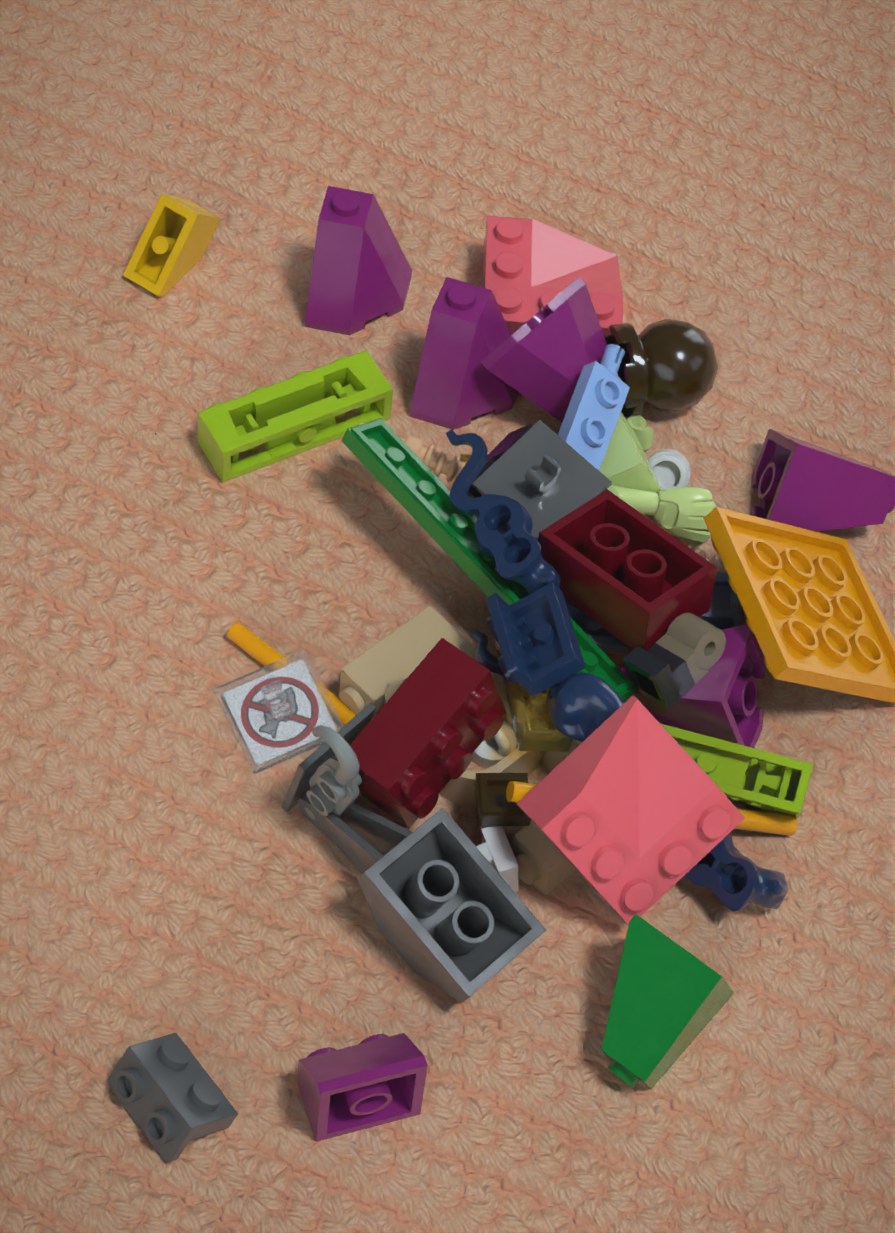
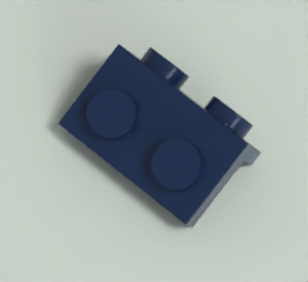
(535, 639)

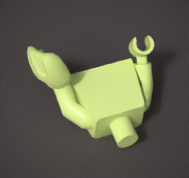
(633, 480)

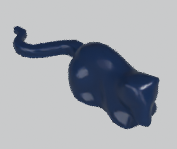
(502, 523)
(574, 704)
(738, 878)

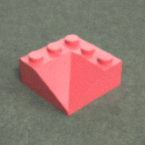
(533, 263)
(631, 810)

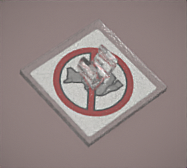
(277, 710)

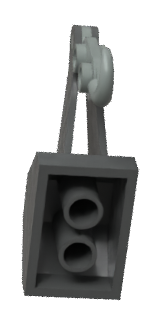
(425, 886)

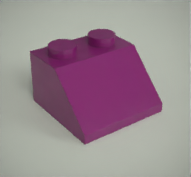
(362, 1085)

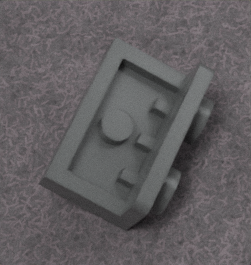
(169, 1094)

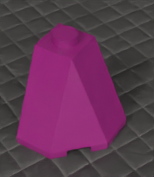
(355, 265)
(551, 349)
(451, 378)
(818, 487)
(725, 698)

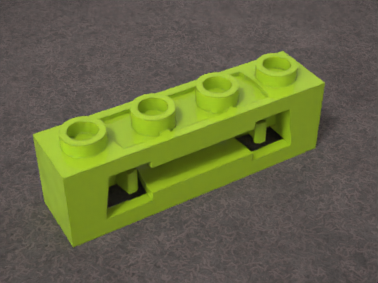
(293, 415)
(749, 773)

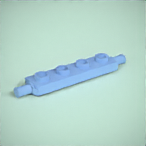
(595, 407)

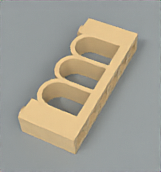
(384, 668)

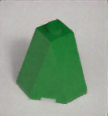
(657, 1004)

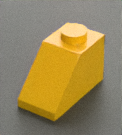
(170, 244)

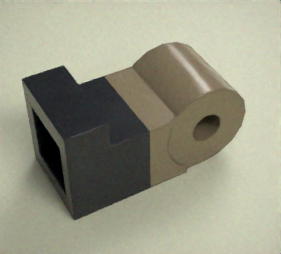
(676, 659)

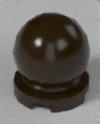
(664, 365)

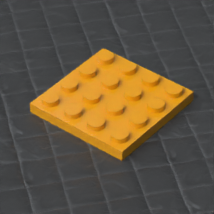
(806, 605)

